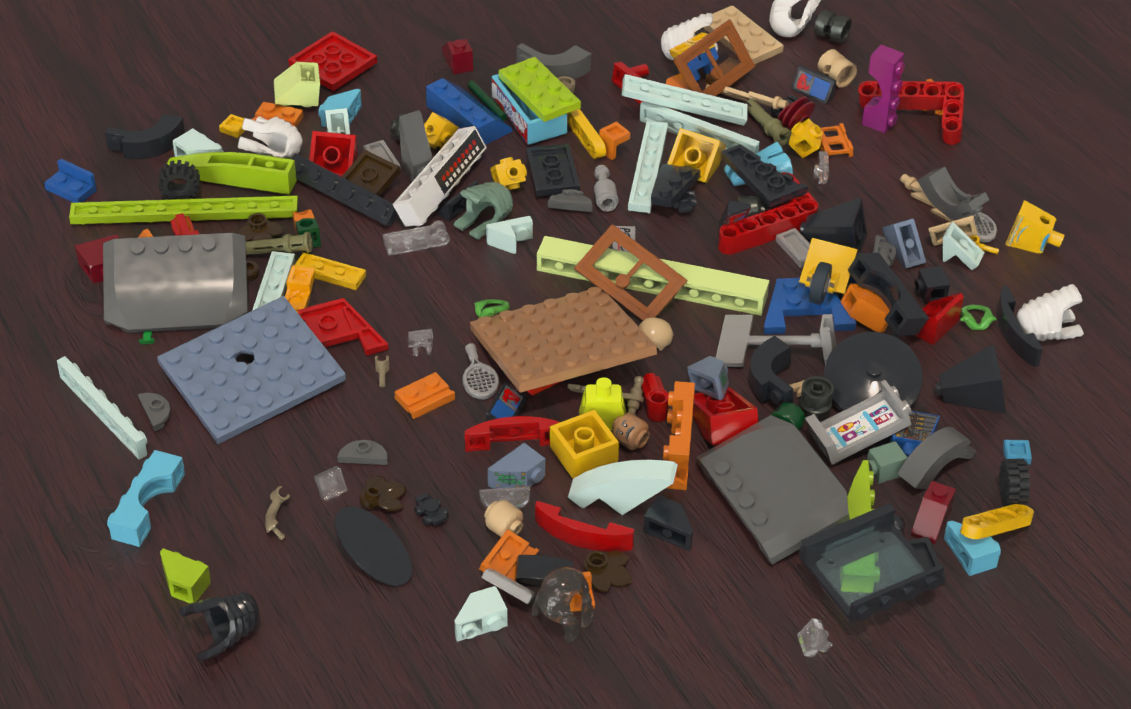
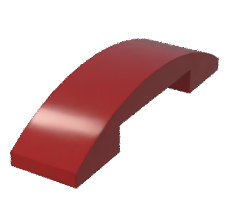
(508, 429)
(582, 534)

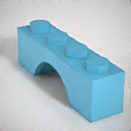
(159, 475)

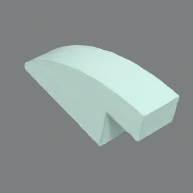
(623, 483)

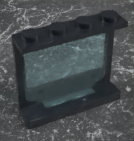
(867, 564)

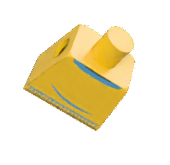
(1033, 230)

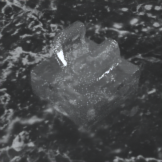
(420, 338)
(330, 483)
(814, 638)

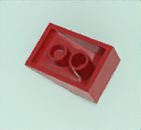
(724, 417)

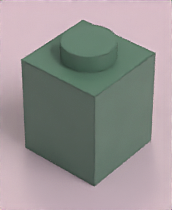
(886, 461)

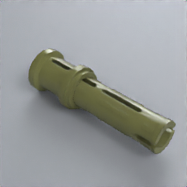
(772, 126)
(287, 243)

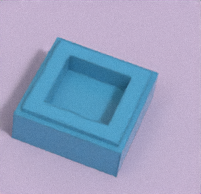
(1017, 449)

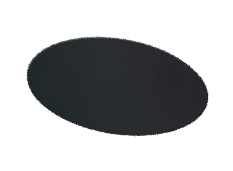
(373, 546)

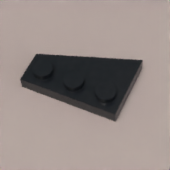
(673, 183)

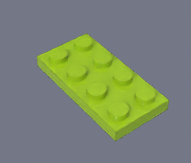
(539, 89)

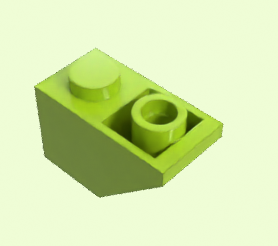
(184, 576)

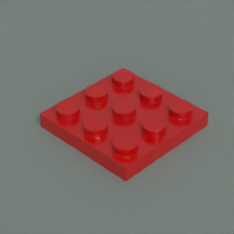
(337, 59)

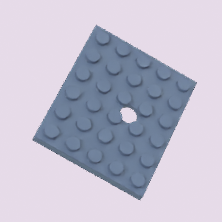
(237, 396)

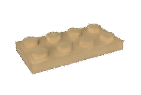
(756, 40)

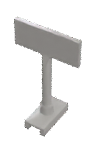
(736, 338)

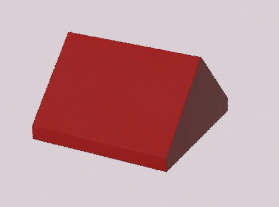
(333, 151)
(942, 317)

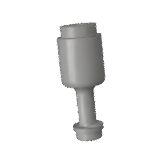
(605, 189)

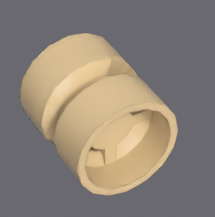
(837, 67)

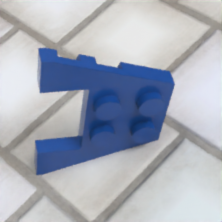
(792, 299)

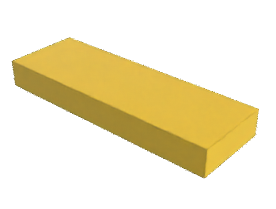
(333, 271)

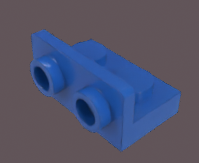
(71, 182)

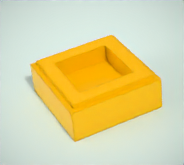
(232, 126)

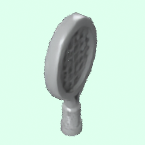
(985, 227)
(477, 366)

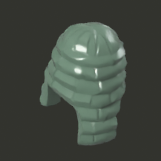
(480, 197)

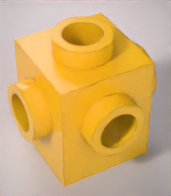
(439, 130)
(805, 138)
(509, 173)

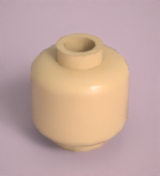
(503, 516)

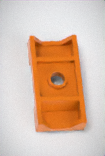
(681, 421)

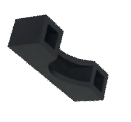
(875, 274)

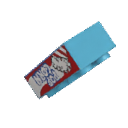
(523, 118)

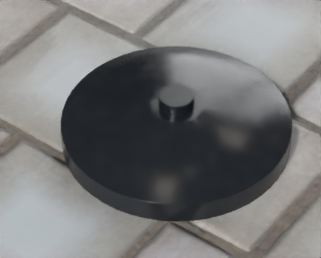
(867, 359)

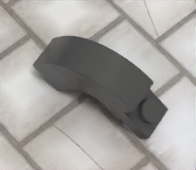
(571, 63)
(948, 197)
(933, 455)

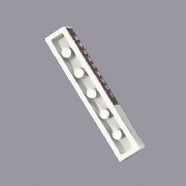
(439, 176)

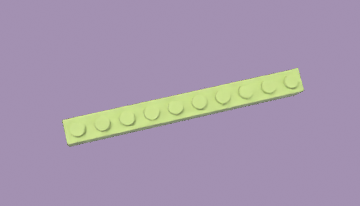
(703, 284)

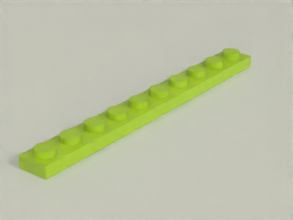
(194, 208)

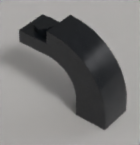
(147, 142)
(765, 363)

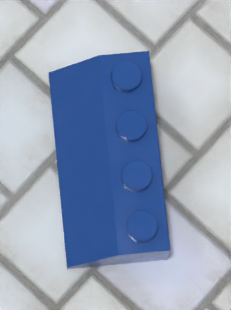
(464, 110)

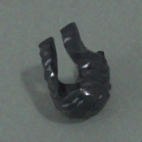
(227, 619)

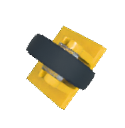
(826, 269)

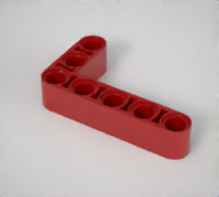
(927, 96)
(766, 225)

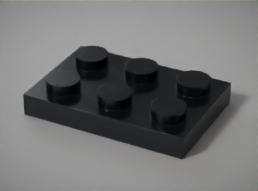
(552, 169)

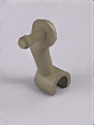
(270, 517)

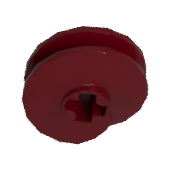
(796, 112)

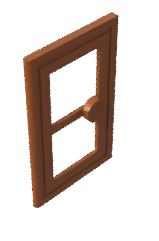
(747, 64)
(616, 291)

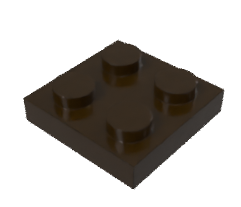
(372, 173)

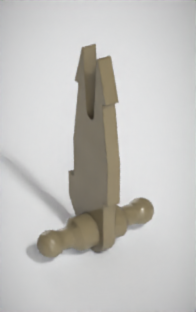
(633, 399)

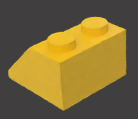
(697, 152)

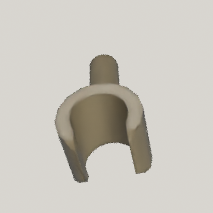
(382, 367)

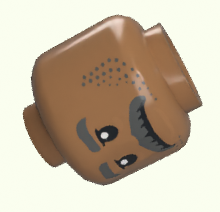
(631, 431)

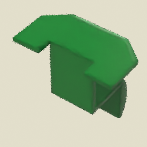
(147, 338)

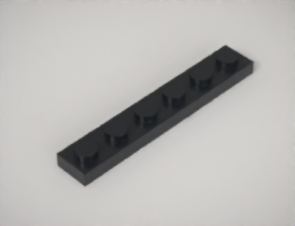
(344, 191)

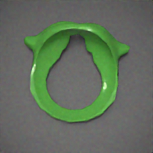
(490, 311)
(971, 322)

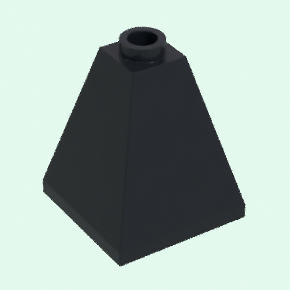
(838, 225)
(974, 382)

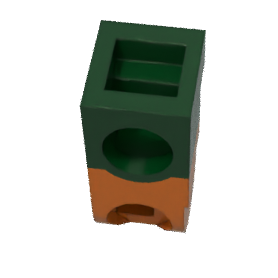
(306, 222)

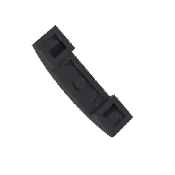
(1022, 344)

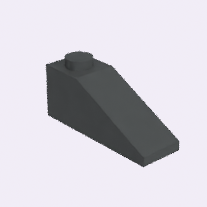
(414, 144)

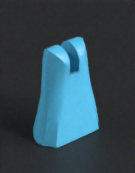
(772, 154)

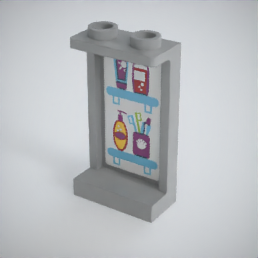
(860, 424)

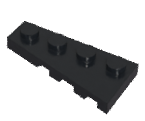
(762, 177)

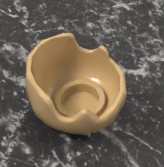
(658, 331)

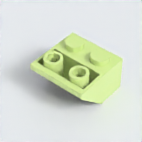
(298, 85)

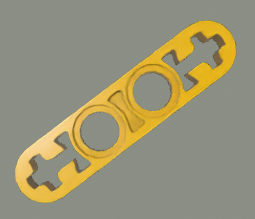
(586, 134)
(996, 521)

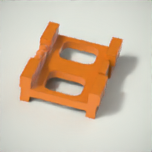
(840, 139)

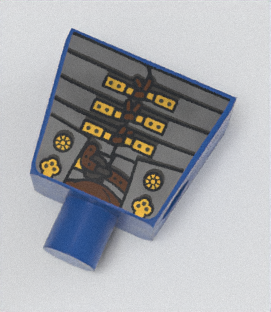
(910, 437)

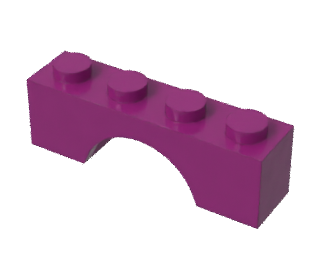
(886, 67)

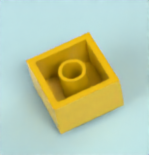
(583, 443)

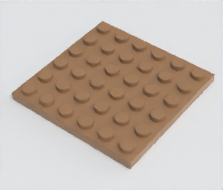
(562, 339)

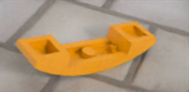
(299, 286)

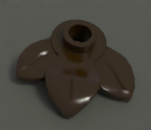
(260, 228)
(382, 494)
(607, 569)

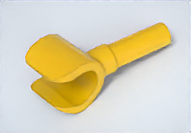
(976, 240)

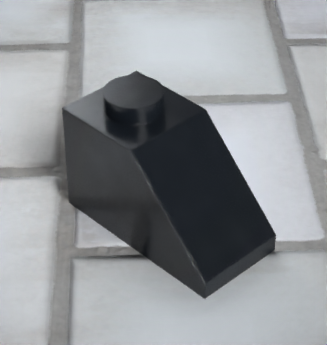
(668, 523)

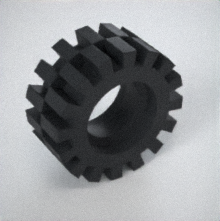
(181, 171)
(1014, 481)

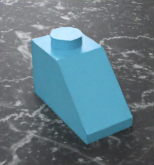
(349, 100)
(973, 554)

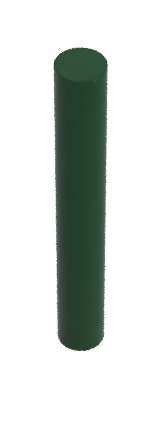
(487, 100)

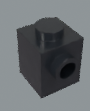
(932, 284)

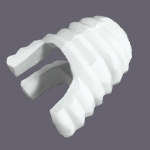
(781, 18)
(678, 34)
(280, 137)
(1048, 313)

